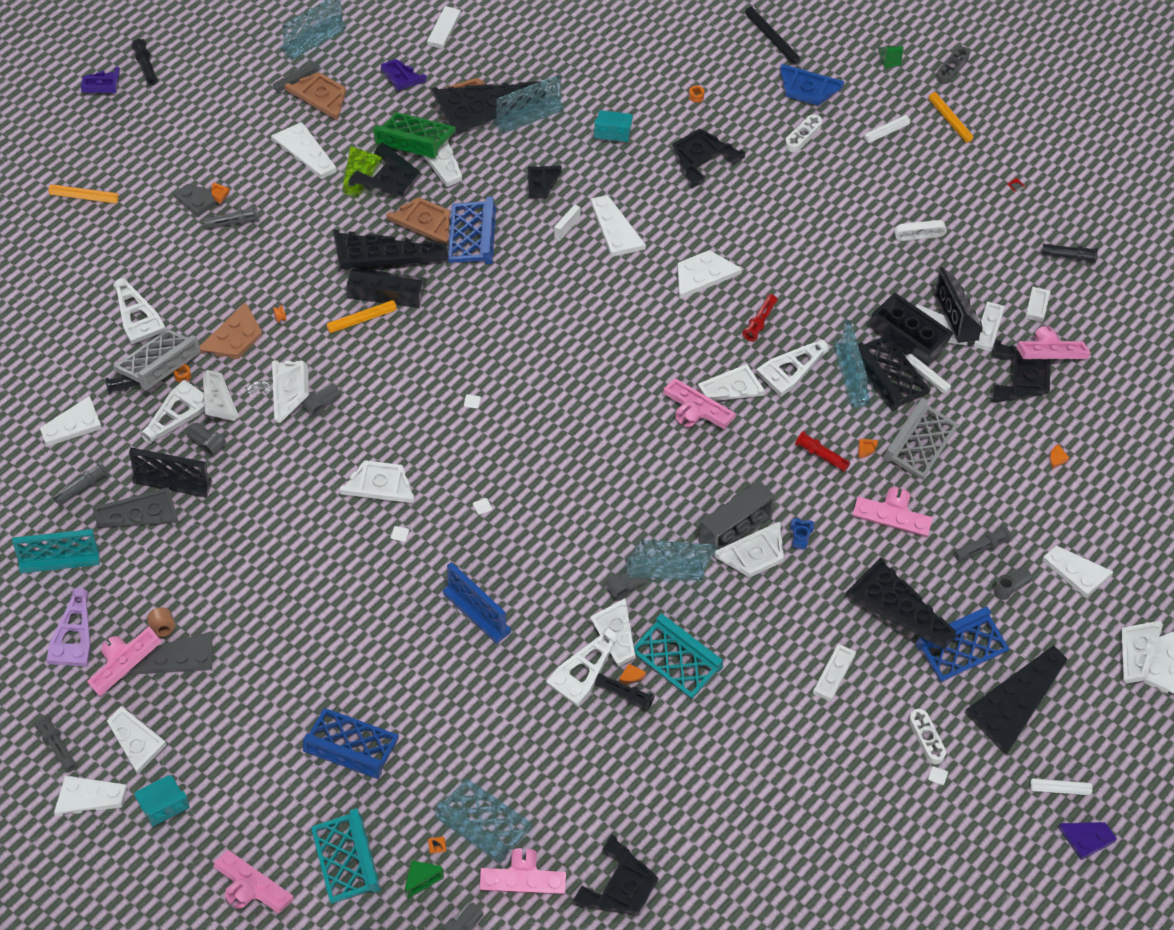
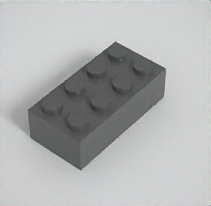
(737, 516)

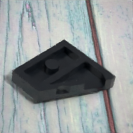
(542, 180)

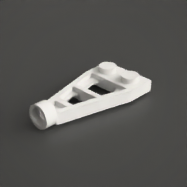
(141, 329)
(781, 382)
(185, 394)
(568, 685)

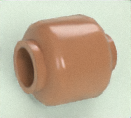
(161, 621)

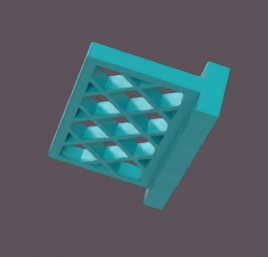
(53, 558)
(690, 646)
(363, 851)

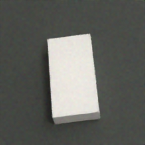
(567, 222)
(1037, 304)

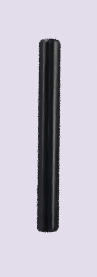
(778, 41)

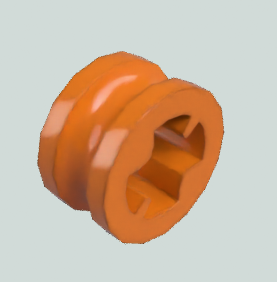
(696, 98)
(279, 313)
(185, 376)

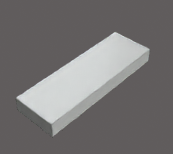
(444, 27)
(990, 322)
(834, 672)

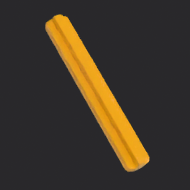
(952, 119)
(82, 193)
(361, 316)

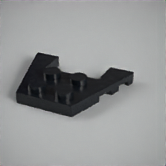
(699, 148)
(394, 177)
(1030, 376)
(627, 888)

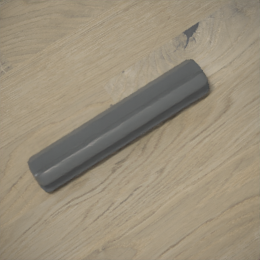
(295, 76)

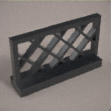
(879, 376)
(177, 479)

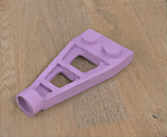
(72, 654)

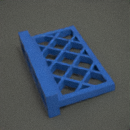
(487, 234)
(476, 604)
(963, 625)
(344, 754)

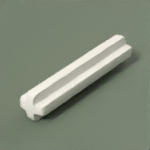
(887, 128)
(929, 374)
(1061, 786)

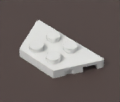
(703, 272)
(289, 387)
(379, 482)
(755, 552)
(1162, 665)

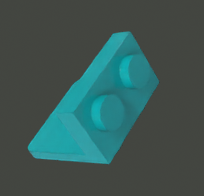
(613, 126)
(162, 800)

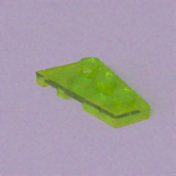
(359, 161)

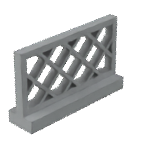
(162, 365)
(910, 427)

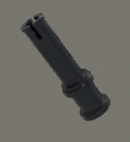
(143, 56)
(1071, 252)
(121, 382)
(632, 694)

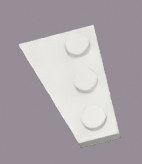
(732, 385)
(217, 397)
(72, 423)
(1077, 571)
(617, 619)
(1138, 649)
(135, 738)
(88, 794)

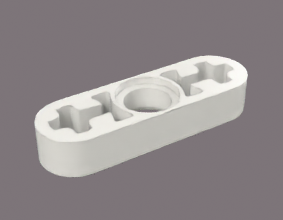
(801, 139)
(909, 230)
(926, 745)

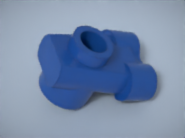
(801, 532)

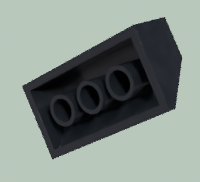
(385, 286)
(956, 308)
(910, 328)

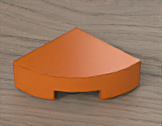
(219, 192)
(866, 447)
(1058, 456)
(632, 674)

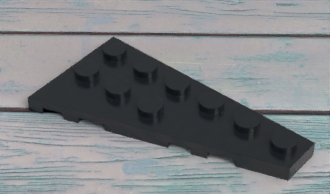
(475, 103)
(381, 250)
(898, 602)
(1012, 703)

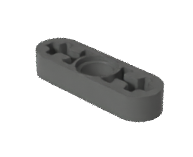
(953, 71)

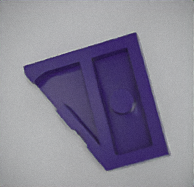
(401, 75)
(101, 82)
(1087, 837)

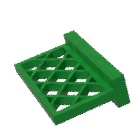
(413, 141)

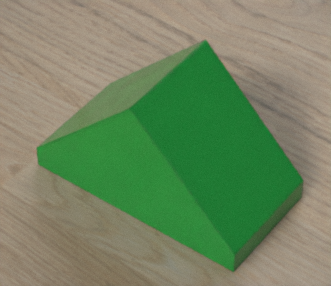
(891, 55)
(421, 877)

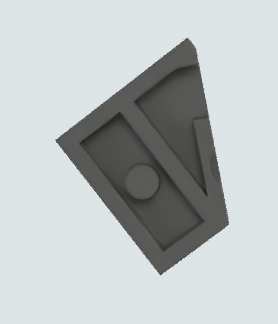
(195, 199)

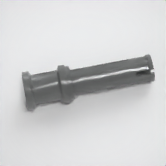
(240, 216)
(88, 478)
(990, 541)
(52, 737)

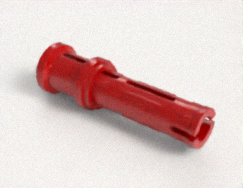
(752, 328)
(815, 447)

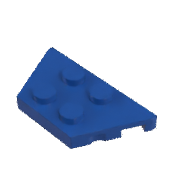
(808, 85)

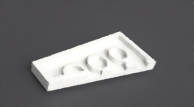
(305, 149)
(445, 164)
(616, 230)

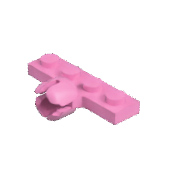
(1049, 346)
(697, 406)
(893, 513)
(122, 658)
(523, 876)
(250, 884)

